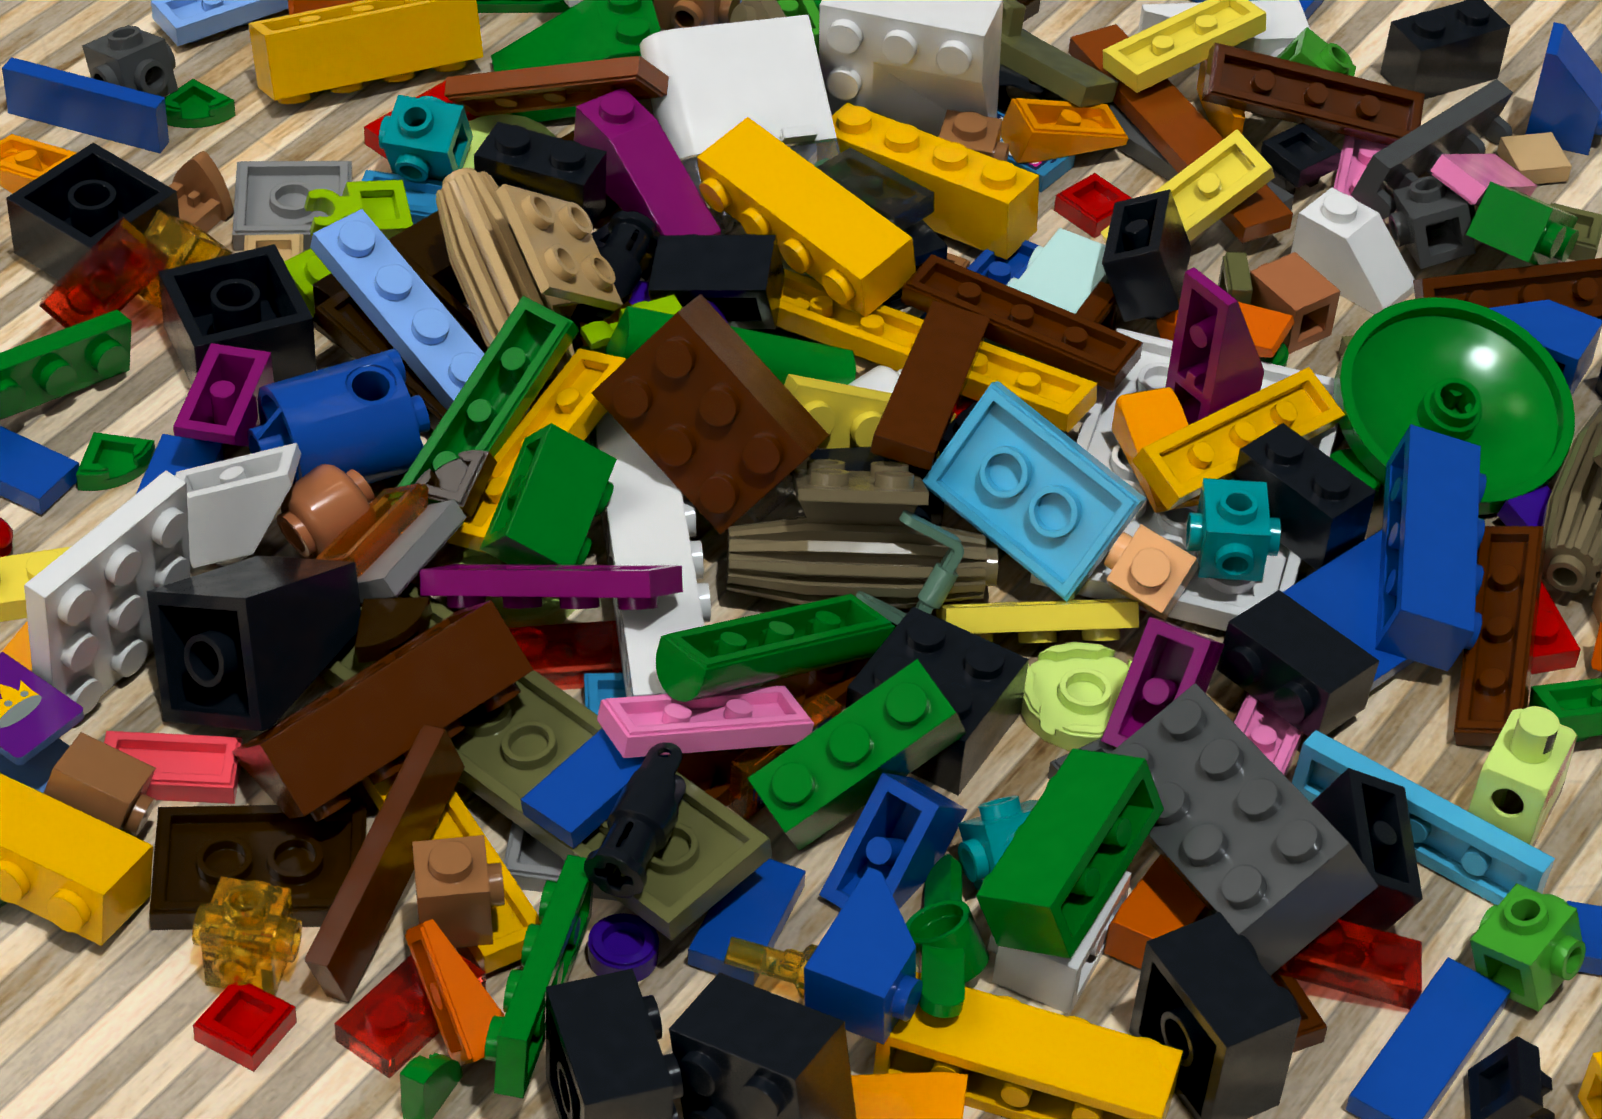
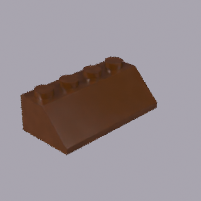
(380, 710)

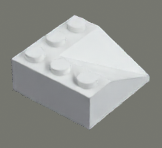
(912, 57)

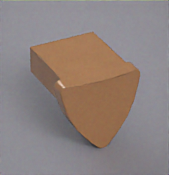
(202, 192)

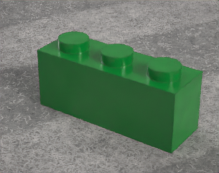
(841, 761)
(1070, 853)

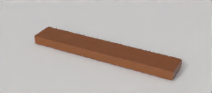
(1180, 134)

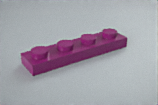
(575, 585)

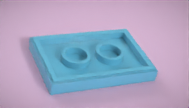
(1033, 491)

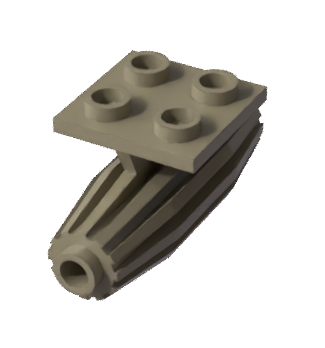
(1575, 514)
(852, 542)

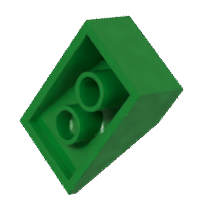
(580, 34)

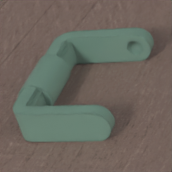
(940, 579)

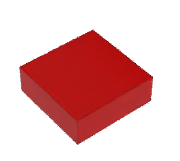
(1089, 204)
(245, 1024)

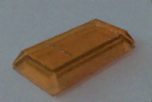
(379, 527)

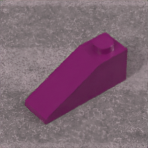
(642, 165)
(1211, 350)

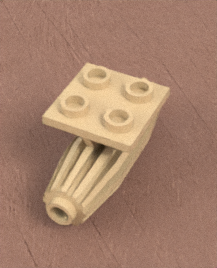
(520, 245)

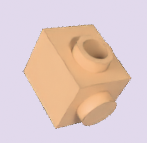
(1150, 570)

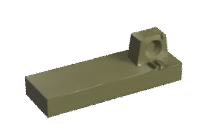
(1049, 65)

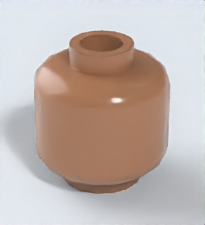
(322, 507)

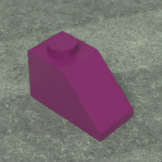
(225, 395)
(1161, 670)

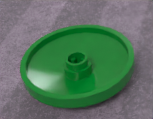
(1463, 377)

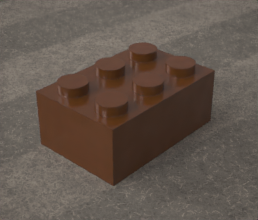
(710, 414)

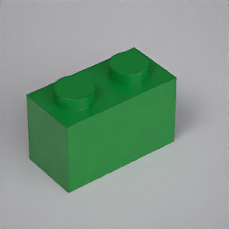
(1523, 226)
(550, 501)

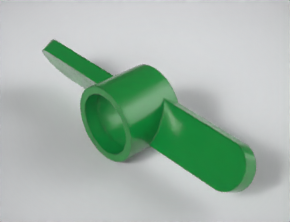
(946, 941)

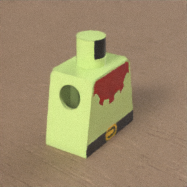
(1531, 761)

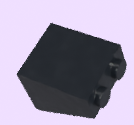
(249, 637)

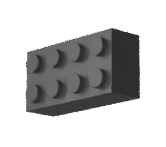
(1244, 831)

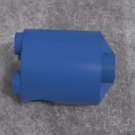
(345, 418)

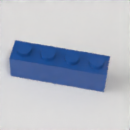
(1430, 549)

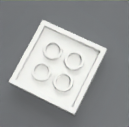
(92, 601)

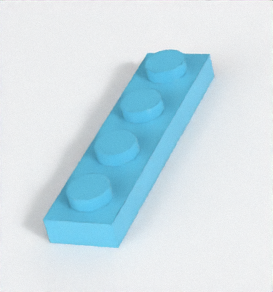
(1443, 833)

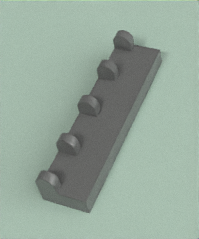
(1417, 152)

